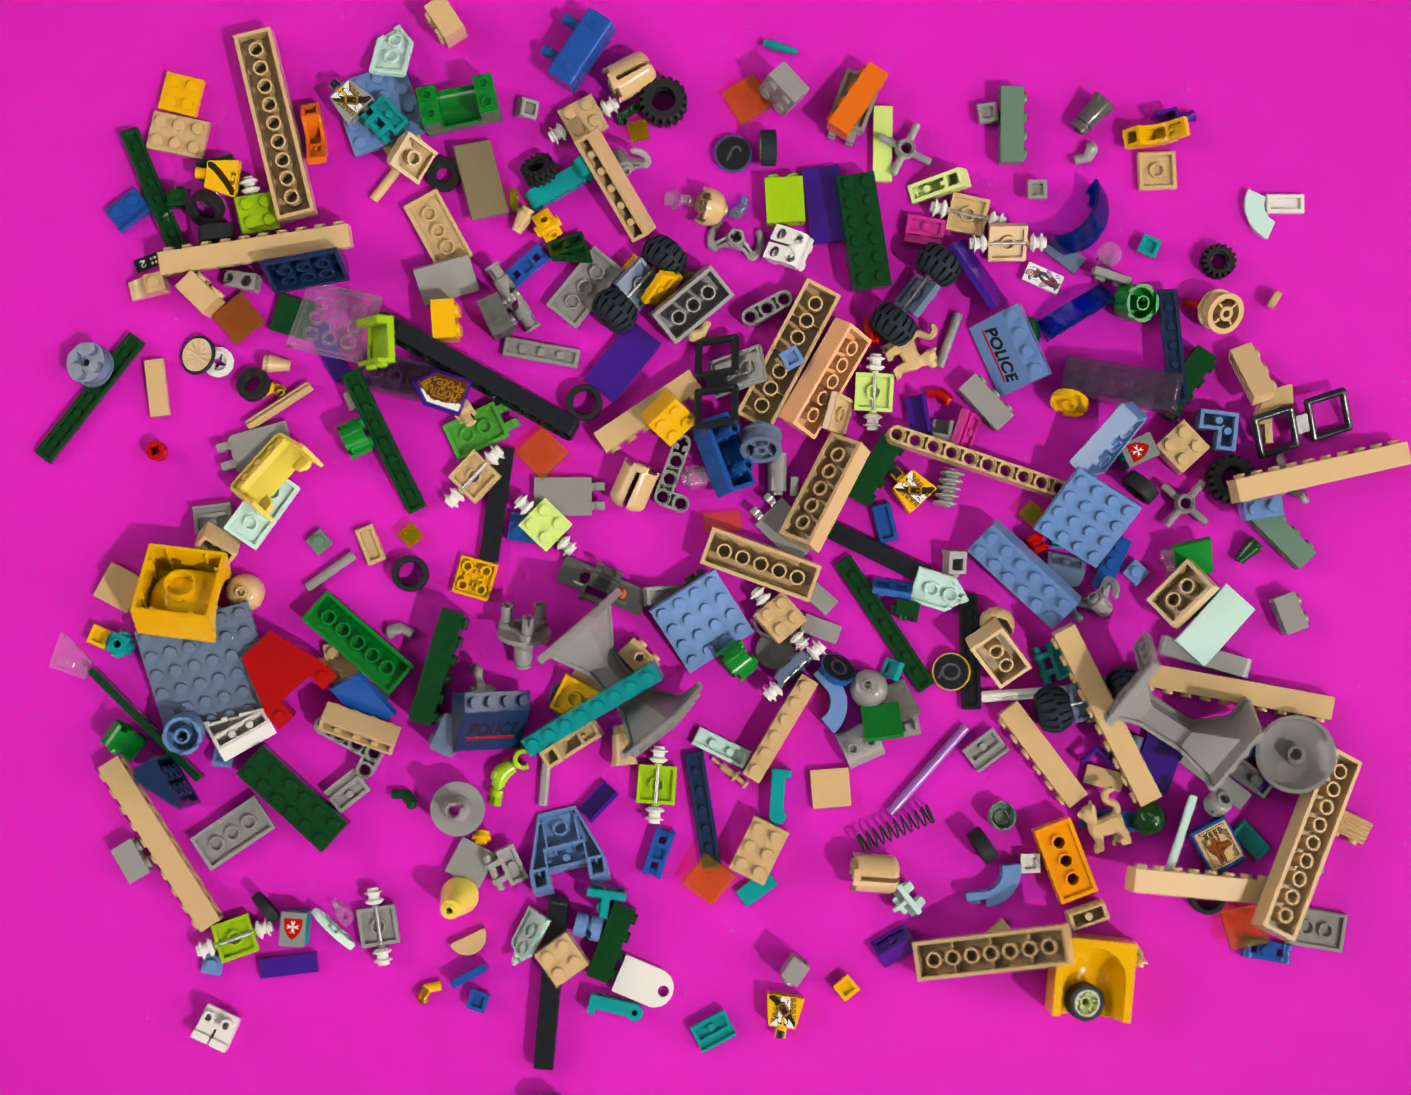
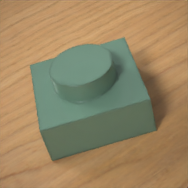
(319, 542)

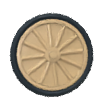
(198, 355)

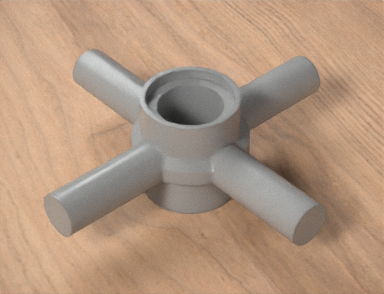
(901, 156)
(1177, 503)

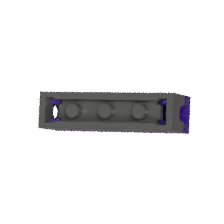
(1251, 779)

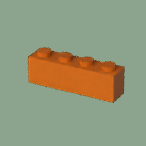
(857, 100)

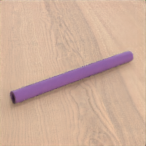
(928, 769)

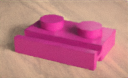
(923, 230)
(965, 428)

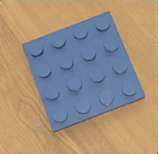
(400, 94)
(1087, 517)
(701, 620)

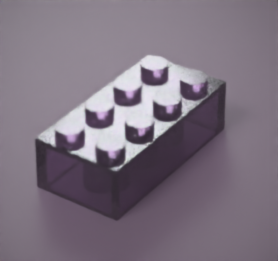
(396, 378)

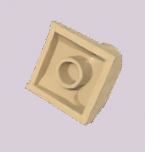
(411, 157)

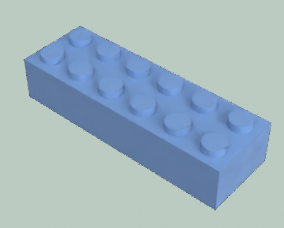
(1024, 574)

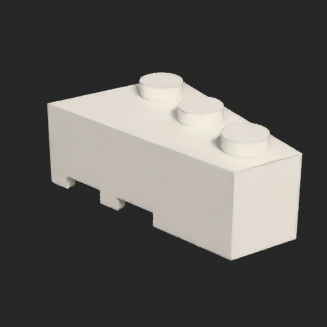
(240, 732)

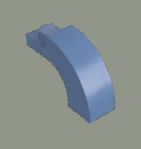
(838, 703)
(1001, 889)

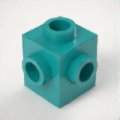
(127, 644)

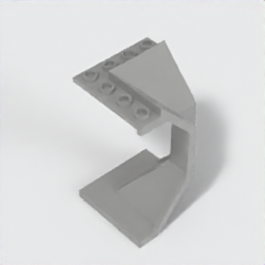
(591, 650)
(1208, 743)

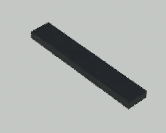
(496, 509)
(875, 550)
(967, 625)

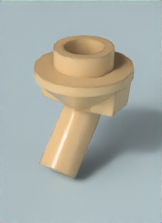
(1140, 960)

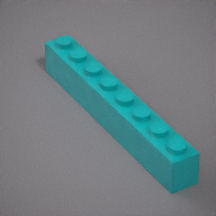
(592, 708)

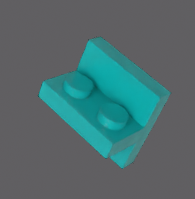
(605, 895)

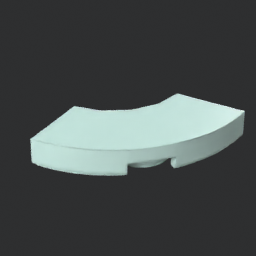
(1256, 214)
(333, 929)

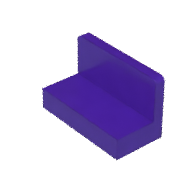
(918, 413)
(598, 801)
(893, 945)

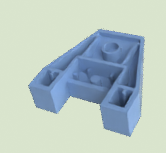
(564, 845)

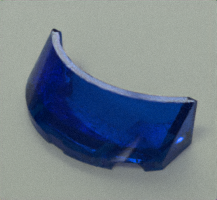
(1090, 229)
(1075, 311)

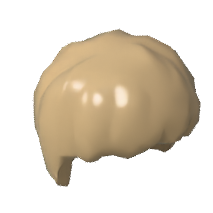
(1002, 614)

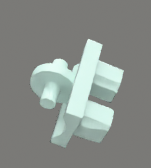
(904, 901)

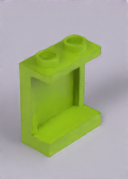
(784, 200)
(379, 341)

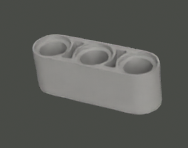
(759, 315)

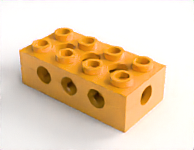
(1077, 863)

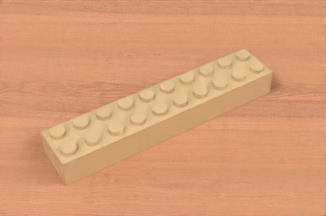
(275, 125)
(1305, 852)

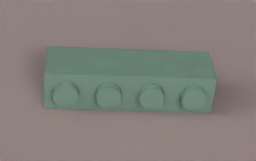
(1011, 125)
(1284, 540)

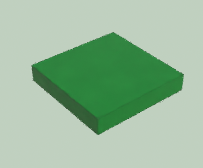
(1196, 550)
(882, 722)

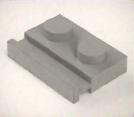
(1117, 279)
(215, 513)
(985, 750)
(347, 790)

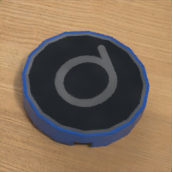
(837, 669)

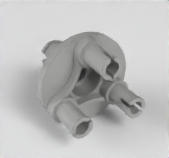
(523, 632)
(470, 812)

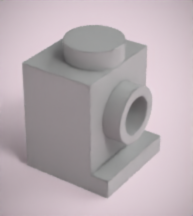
(954, 562)

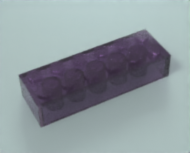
(1122, 383)

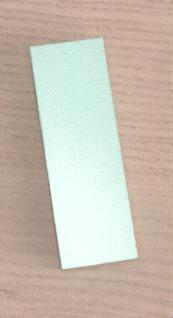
(721, 747)

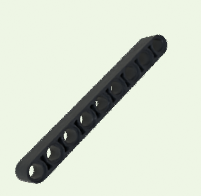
(549, 993)

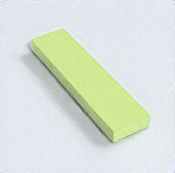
(882, 152)

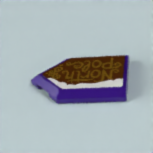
(443, 391)

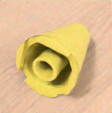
(458, 897)

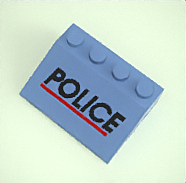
(1010, 350)

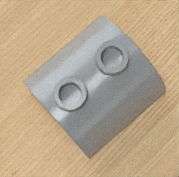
(855, 748)

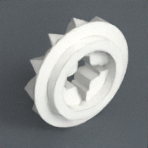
(223, 370)

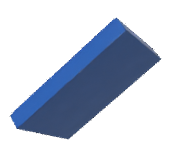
(359, 694)

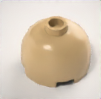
(710, 207)
(244, 588)

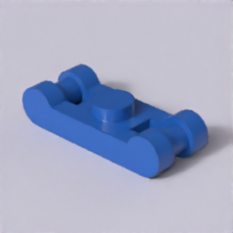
(527, 266)
(658, 852)
(1268, 952)

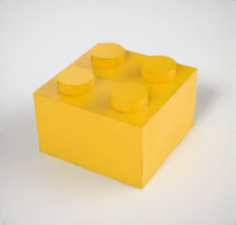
(445, 320)
(668, 417)

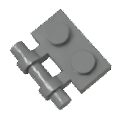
(511, 864)

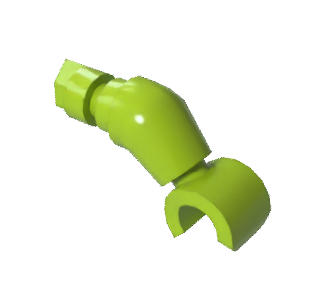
(501, 775)

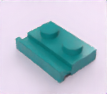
(713, 1030)

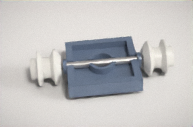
(793, 669)

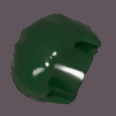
(1149, 818)

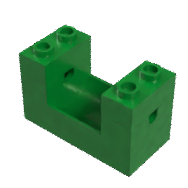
(459, 106)

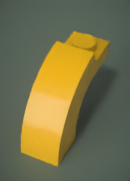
(1156, 135)

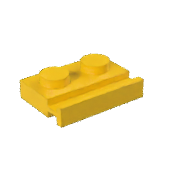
(661, 287)

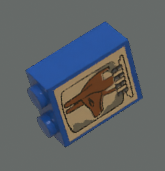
(1217, 845)

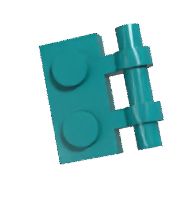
(389, 115)
(1058, 669)

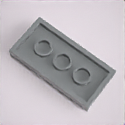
(576, 295)
(233, 832)

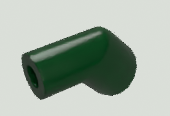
(407, 796)

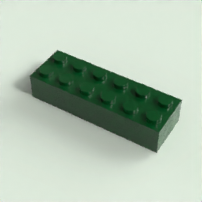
(862, 232)
(438, 667)
(293, 797)

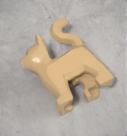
(911, 359)
(1105, 825)

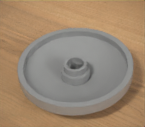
(1296, 754)

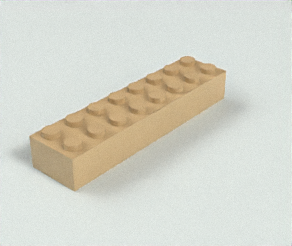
(801, 327)
(994, 952)

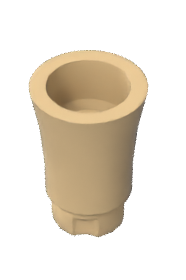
(619, 741)

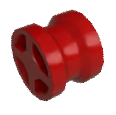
(160, 453)

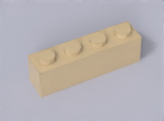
(359, 728)

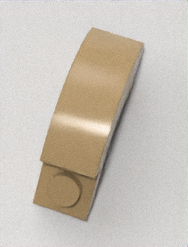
(1282, 397)
(571, 744)

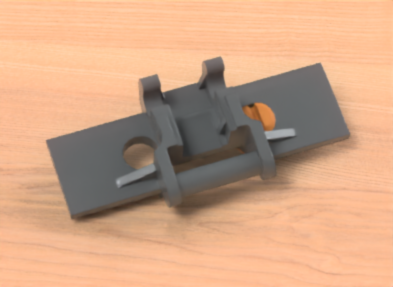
(602, 579)

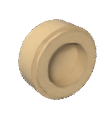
(1274, 299)

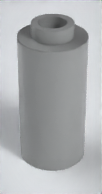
(777, 475)

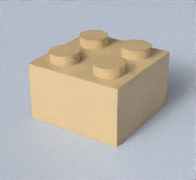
(445, 20)
(200, 294)
(1181, 447)
(562, 958)

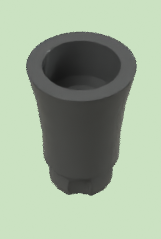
(1092, 114)

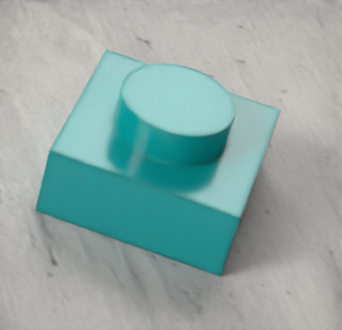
(1149, 246)
(892, 669)

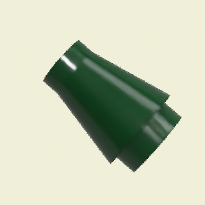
(1248, 550)

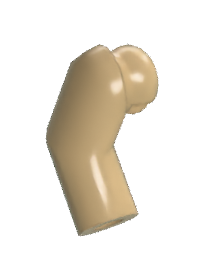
(699, 333)

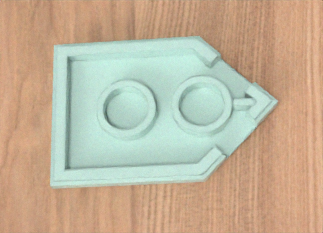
(392, 54)
(937, 590)
(529, 934)

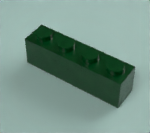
(1196, 366)
(874, 470)
(611, 942)

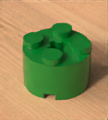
(1136, 302)
(354, 438)
(737, 660)
(123, 739)

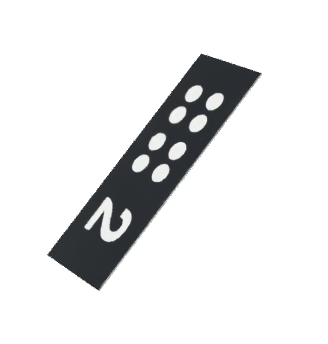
(146, 262)

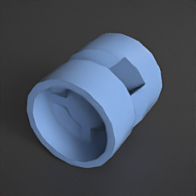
(588, 926)

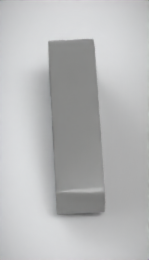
(676, 472)
(364, 751)

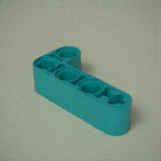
(563, 184)

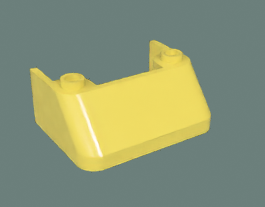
(269, 471)

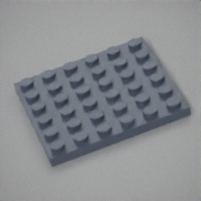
(202, 674)

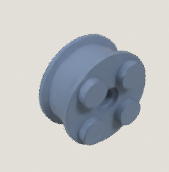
(90, 364)
(761, 442)

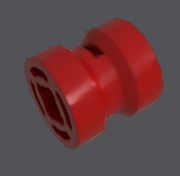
(1035, 543)

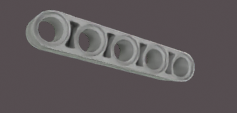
(1221, 661)

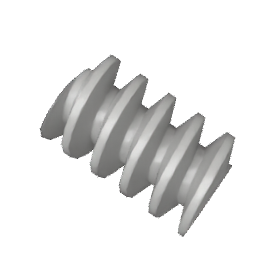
(948, 488)

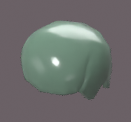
(1001, 815)

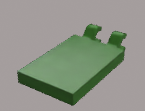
(485, 432)

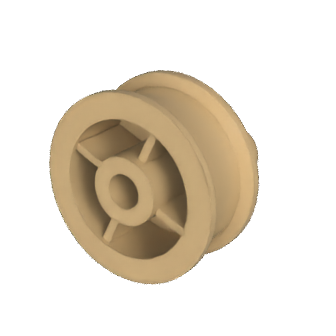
(1220, 311)

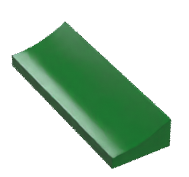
(358, 642)

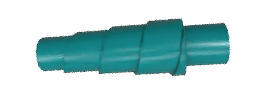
(780, 47)

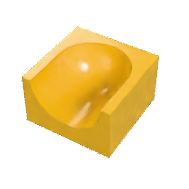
(180, 592)
(1103, 962)

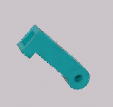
(776, 812)
(614, 1005)

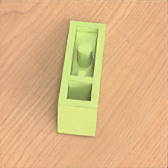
(939, 185)

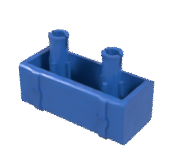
(581, 49)
(722, 457)

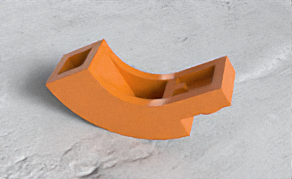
(314, 133)

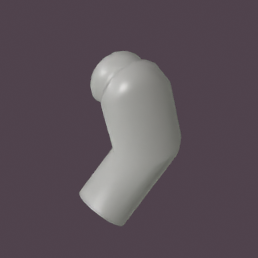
(1089, 154)
(398, 628)

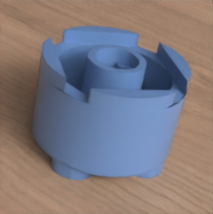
(183, 743)

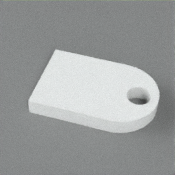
(641, 982)

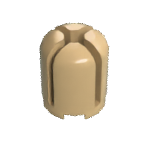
(629, 75)
(642, 488)
(874, 873)

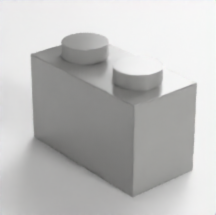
(1289, 612)
(133, 859)
(794, 969)

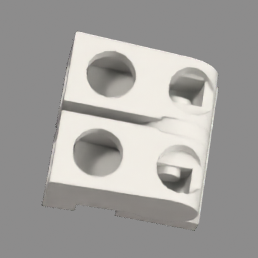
(790, 248)
(219, 1020)

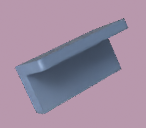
(1068, 567)

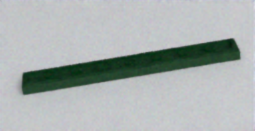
(152, 188)
(88, 401)
(383, 440)
(884, 623)
(184, 762)

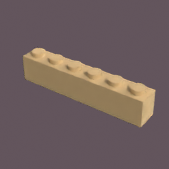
(615, 184)
(631, 423)
(780, 728)
(1042, 754)

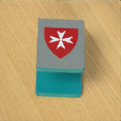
(1138, 451)
(294, 927)

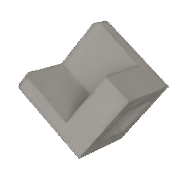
(942, 429)

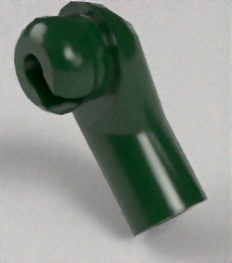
(626, 113)

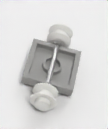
(378, 926)

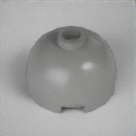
(877, 688)

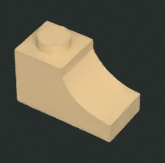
(149, 286)

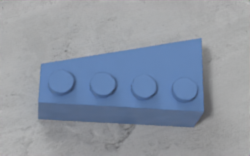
(1110, 439)

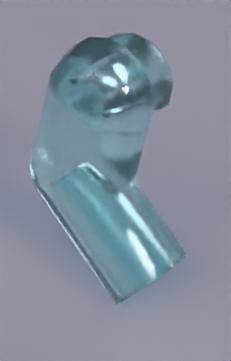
(740, 210)

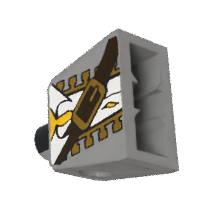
(350, 100)

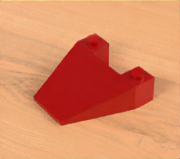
(278, 669)

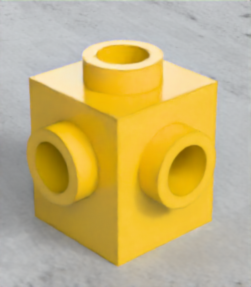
(547, 225)

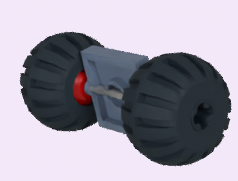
(940, 269)
(619, 307)
(1058, 709)

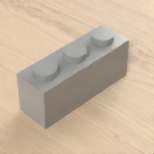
(985, 402)

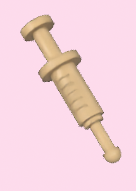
(731, 773)

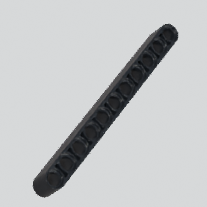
(485, 380)

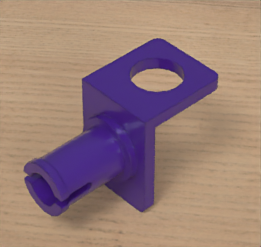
(1172, 113)
(1102, 753)

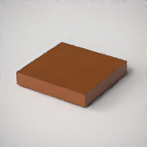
(238, 318)

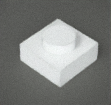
(1030, 862)

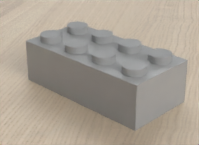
(691, 304)

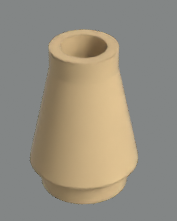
(523, 219)
(275, 364)

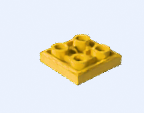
(475, 578)

